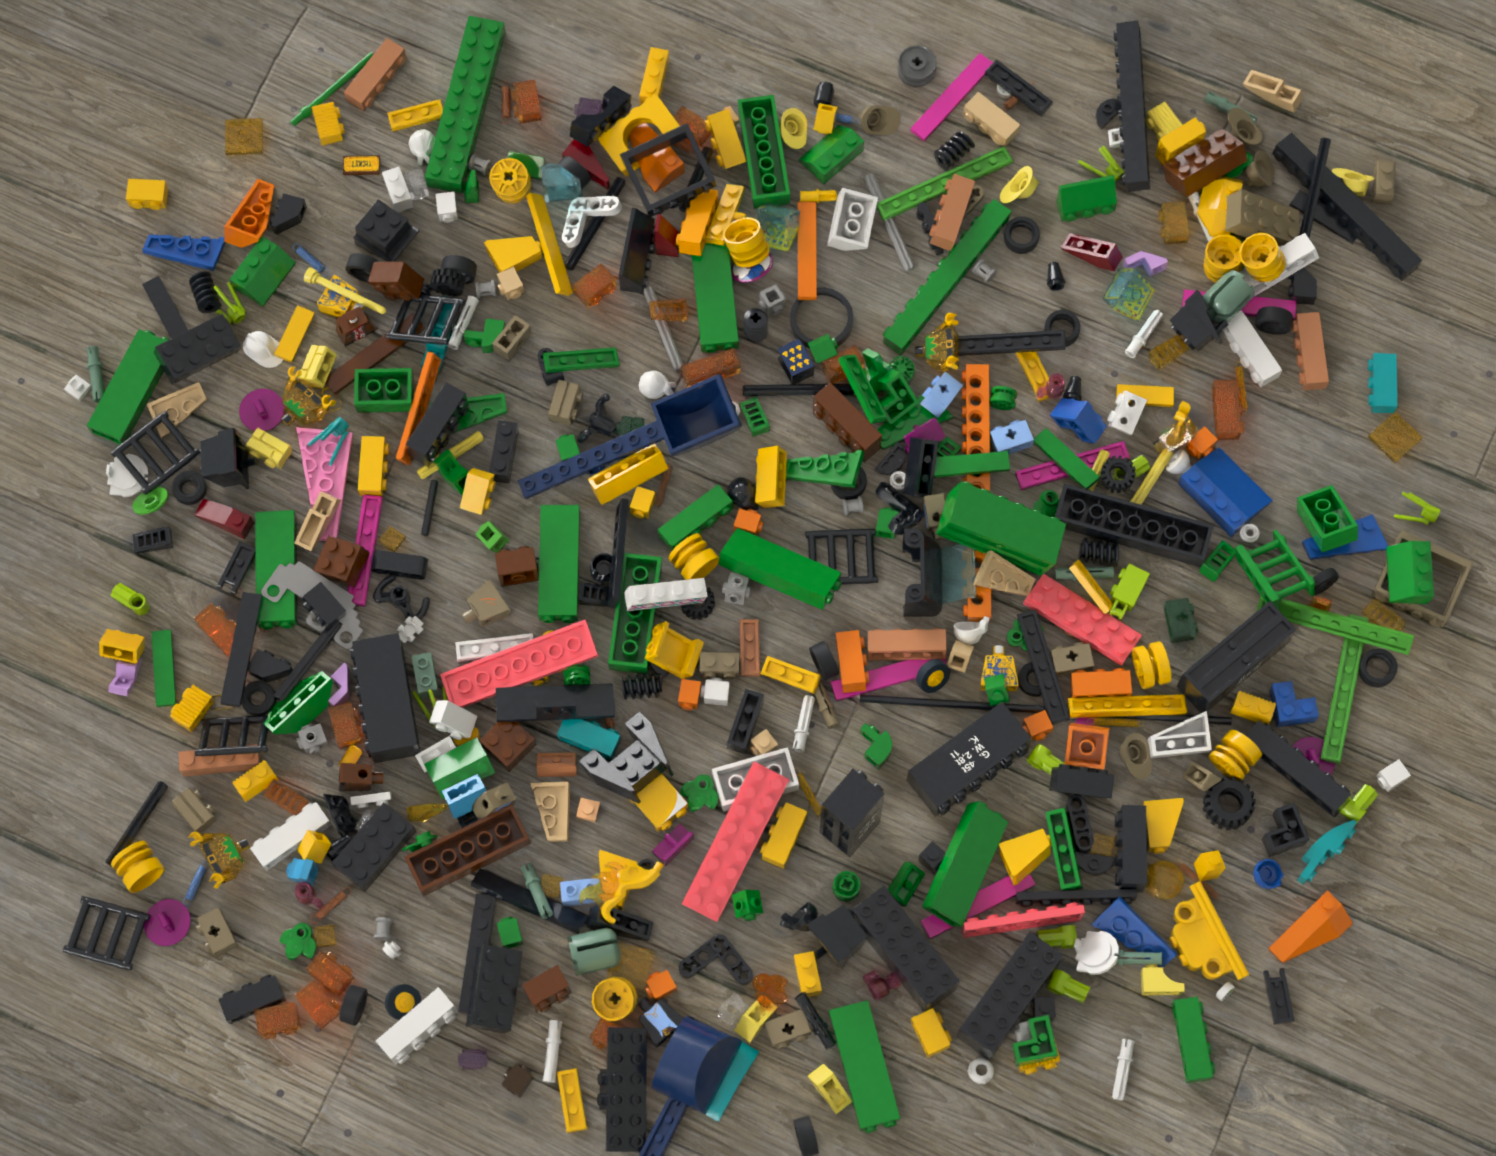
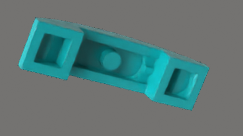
(741, 1064)

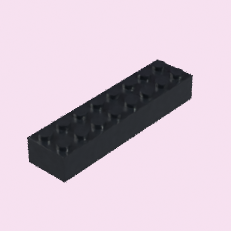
(1134, 525)

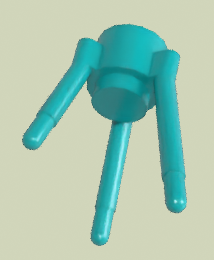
(337, 428)

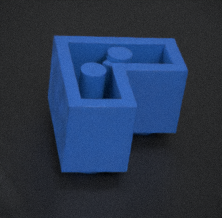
(1080, 418)
(1288, 709)

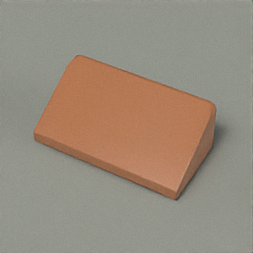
(556, 764)

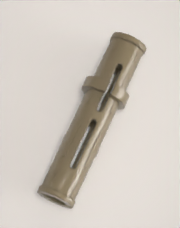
(826, 707)

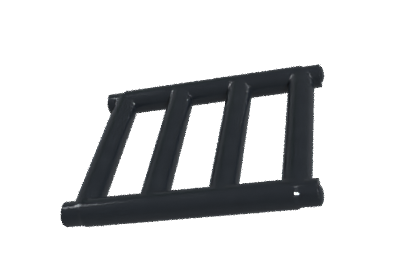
(427, 337)
(148, 429)
(849, 534)
(226, 722)
(108, 957)

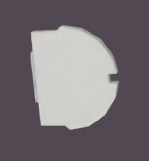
(121, 480)
(1096, 952)

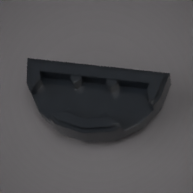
(1106, 112)
(892, 461)
(1094, 864)

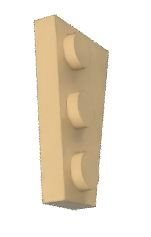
(178, 405)
(1003, 576)
(554, 808)

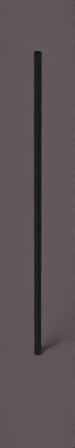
(1017, 708)

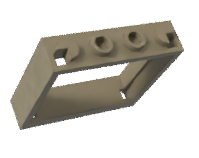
(1442, 556)

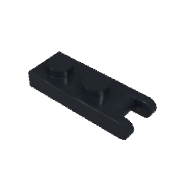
(237, 567)
(1279, 998)

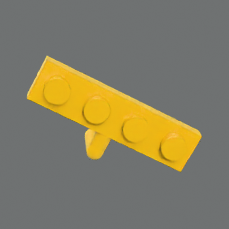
(725, 213)

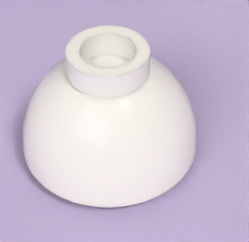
(1179, 462)

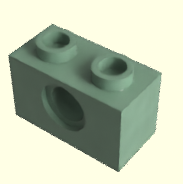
(425, 675)

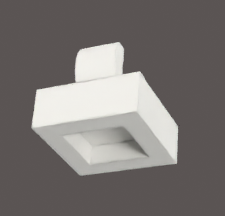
(77, 387)

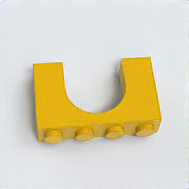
(616, 138)

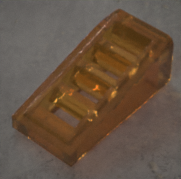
(673, 303)
(1320, 603)
(289, 792)

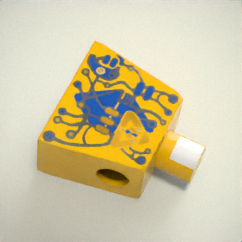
(335, 303)
(1000, 664)

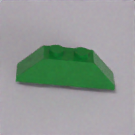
(301, 705)

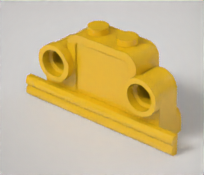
(1203, 938)

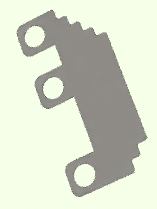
(302, 579)

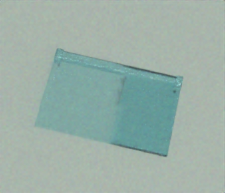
(957, 573)

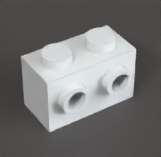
(1129, 413)

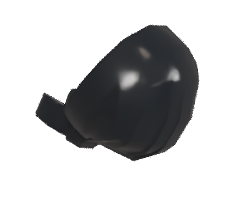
(742, 493)
(601, 567)
(801, 918)

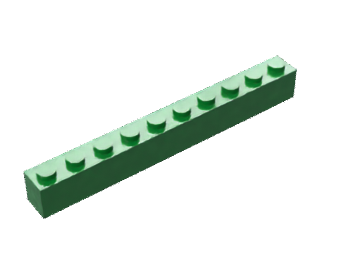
(946, 277)

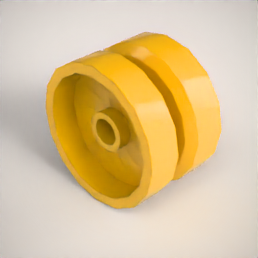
(1151, 665)

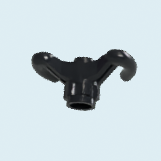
(598, 421)
(399, 598)

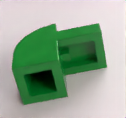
(486, 338)
(875, 368)
(451, 471)
(881, 745)

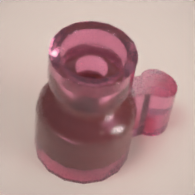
(1054, 387)
(307, 895)
(881, 987)

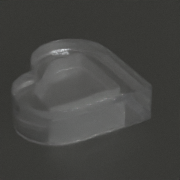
(364, 818)

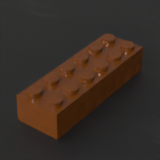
(467, 850)

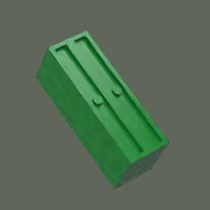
(999, 525)

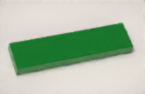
(581, 360)
(862, 388)
(1066, 459)
(972, 464)
(163, 668)

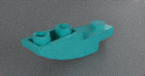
(1328, 844)

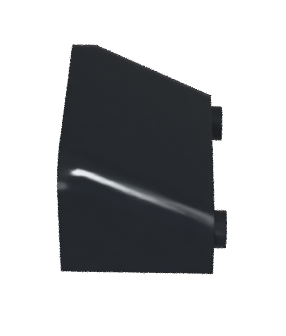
(923, 598)

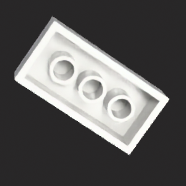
(731, 776)
(417, 1026)

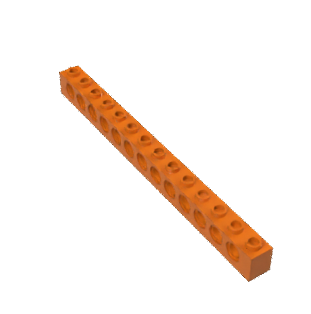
(977, 374)

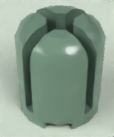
(1228, 297)
(594, 951)

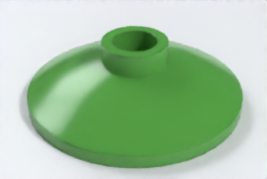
(151, 502)

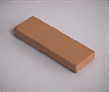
(749, 648)

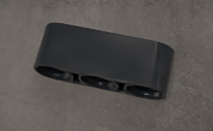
(399, 564)
(1082, 815)

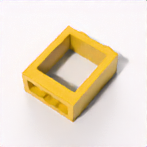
(1180, 140)

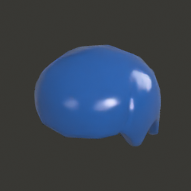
(1268, 874)

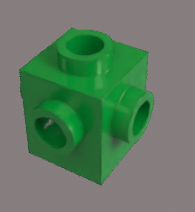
(747, 904)

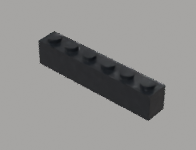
(1299, 770)

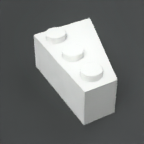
(1182, 739)

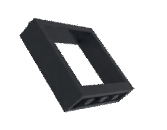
(655, 145)

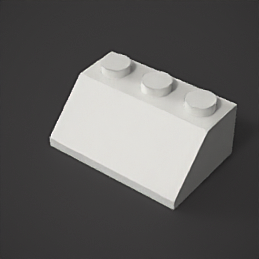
(852, 220)

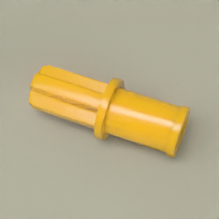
(816, 196)

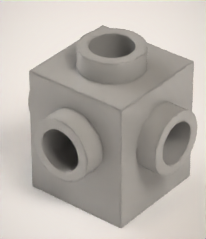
(772, 300)
(736, 589)
(307, 732)

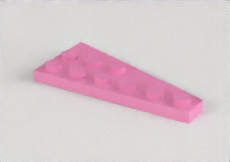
(322, 476)

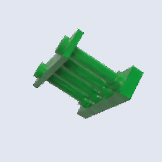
(1263, 584)

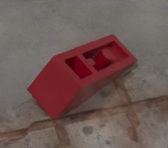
(588, 160)
(665, 238)
(1094, 251)
(225, 518)

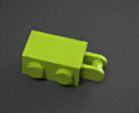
(1128, 590)

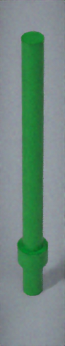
(306, 111)

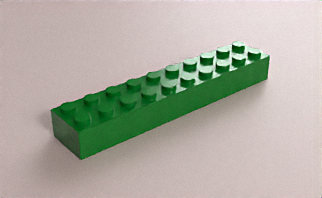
(465, 104)

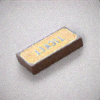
(361, 165)

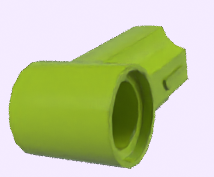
(1141, 465)
(130, 598)
(1043, 759)
(1357, 806)
(1062, 937)
(1063, 984)

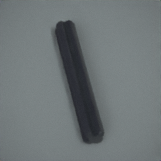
(696, 176)

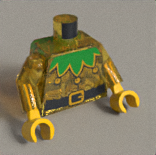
(941, 346)
(302, 402)
(1179, 432)
(221, 854)

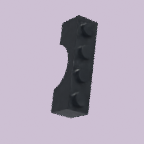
(589, 127)

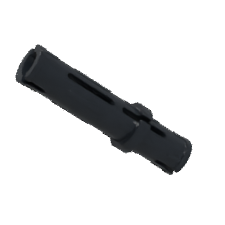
(826, 1038)

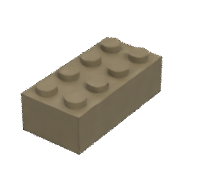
(1254, 214)

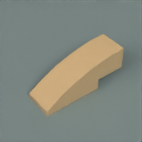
(1273, 90)
(317, 520)

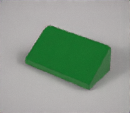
(531, 163)
(905, 883)

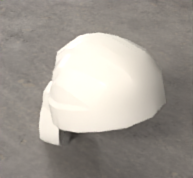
(421, 145)
(655, 385)
(970, 631)

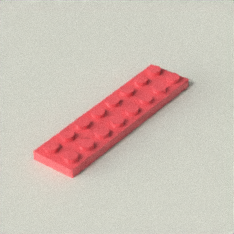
(520, 664)
(735, 841)

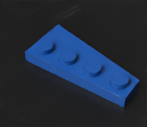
(191, 251)
(1369, 539)
(1132, 930)

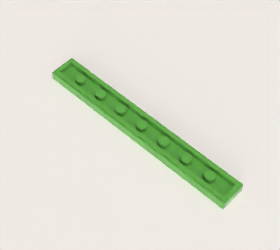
(935, 187)
(1344, 626)
(1342, 698)

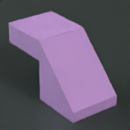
(1152, 263)
(125, 677)
(341, 679)

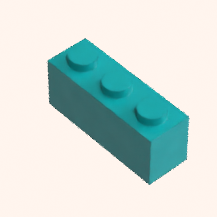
(1382, 382)
(590, 736)

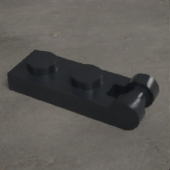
(924, 214)

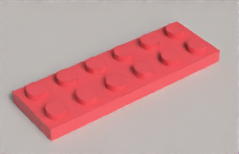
(1082, 619)
(1015, 921)

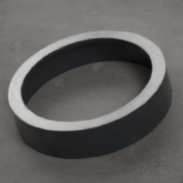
(841, 338)

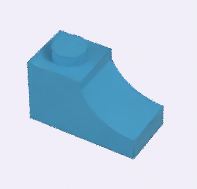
(463, 795)
(302, 871)

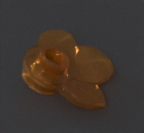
(771, 991)

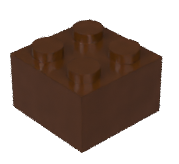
(396, 280)
(341, 561)
(516, 566)
(508, 743)
(547, 989)

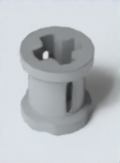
(479, 164)
(988, 272)
(485, 289)
(852, 505)
(383, 928)

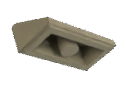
(1200, 776)

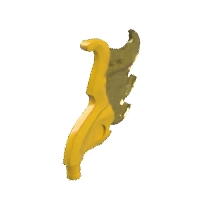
(614, 884)

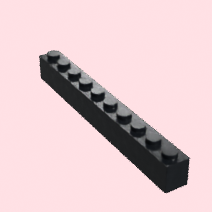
(1132, 106)
(1349, 208)

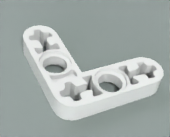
(582, 213)

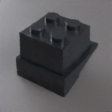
(384, 232)
(1195, 323)
(226, 459)
(838, 935)

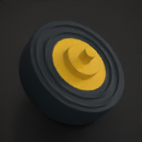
(933, 675)
(401, 1000)

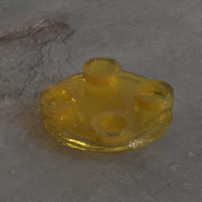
(1164, 880)

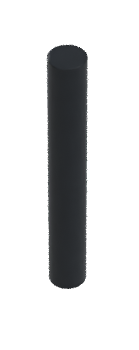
(429, 507)

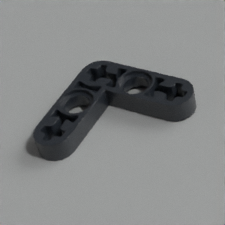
(909, 513)
(714, 953)

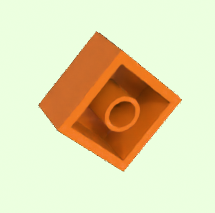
(1087, 746)

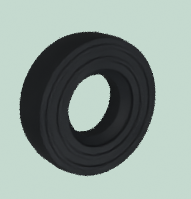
(189, 499)
(1325, 580)
(1023, 681)
(265, 707)

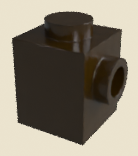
(517, 1079)

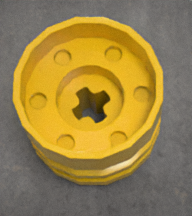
(514, 190)
(746, 242)
(1222, 250)
(1262, 257)
(694, 558)
(1235, 755)
(137, 866)
(608, 1008)

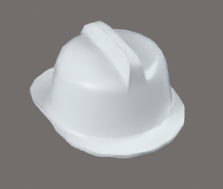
(261, 349)

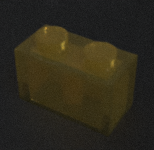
(1174, 222)

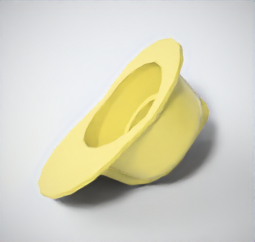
(793, 128)
(1353, 180)
(1020, 186)

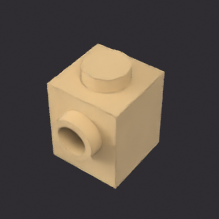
(510, 284)
(960, 656)
(763, 743)

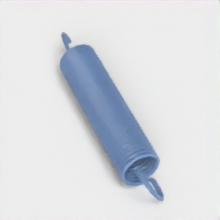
(843, 118)
(310, 259)
(195, 883)

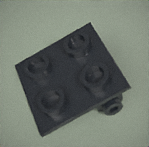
(340, 813)

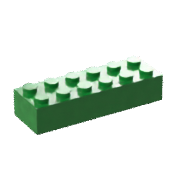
(763, 151)
(634, 628)

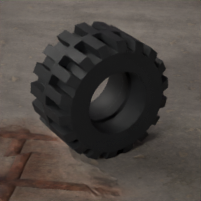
(1224, 818)

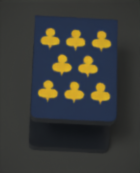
(795, 362)

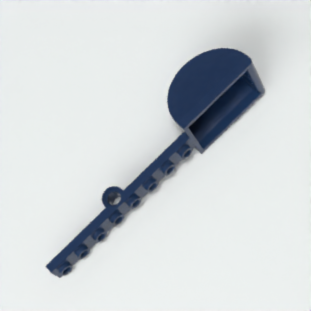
(683, 420)
(689, 1077)

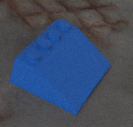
(1224, 491)

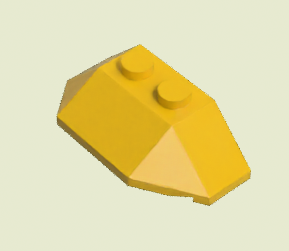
(1213, 204)

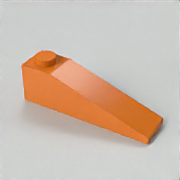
(659, 167)
(251, 216)
(1317, 926)

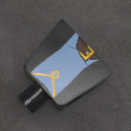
(659, 1020)

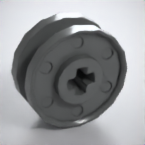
(917, 66)

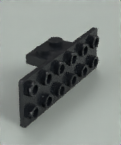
(555, 702)
(624, 1089)

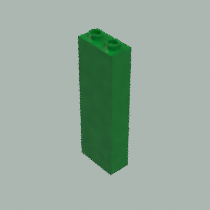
(715, 299)
(128, 389)
(274, 546)
(559, 563)
(780, 569)
(965, 864)
(864, 1066)

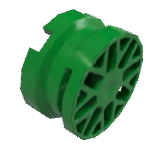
(904, 366)
(1002, 398)
(577, 675)
(846, 886)

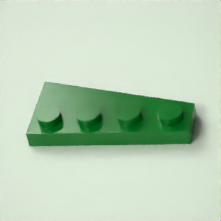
(482, 409)
(917, 415)
(830, 470)

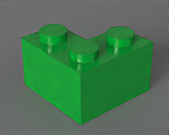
(898, 397)
(1040, 1046)

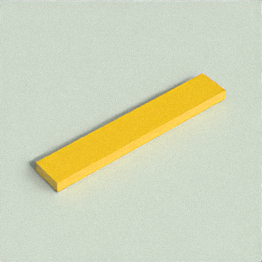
(549, 244)
(1127, 706)

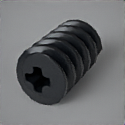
(952, 148)
(204, 292)
(755, 325)
(1099, 551)
(642, 686)

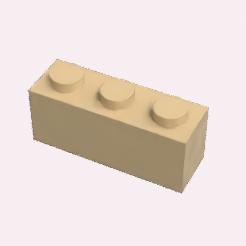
(991, 120)

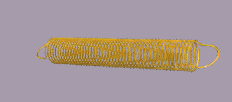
(1242, 392)
(1119, 722)
(810, 790)

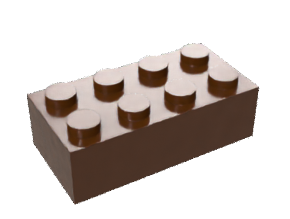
(1204, 162)
(846, 422)

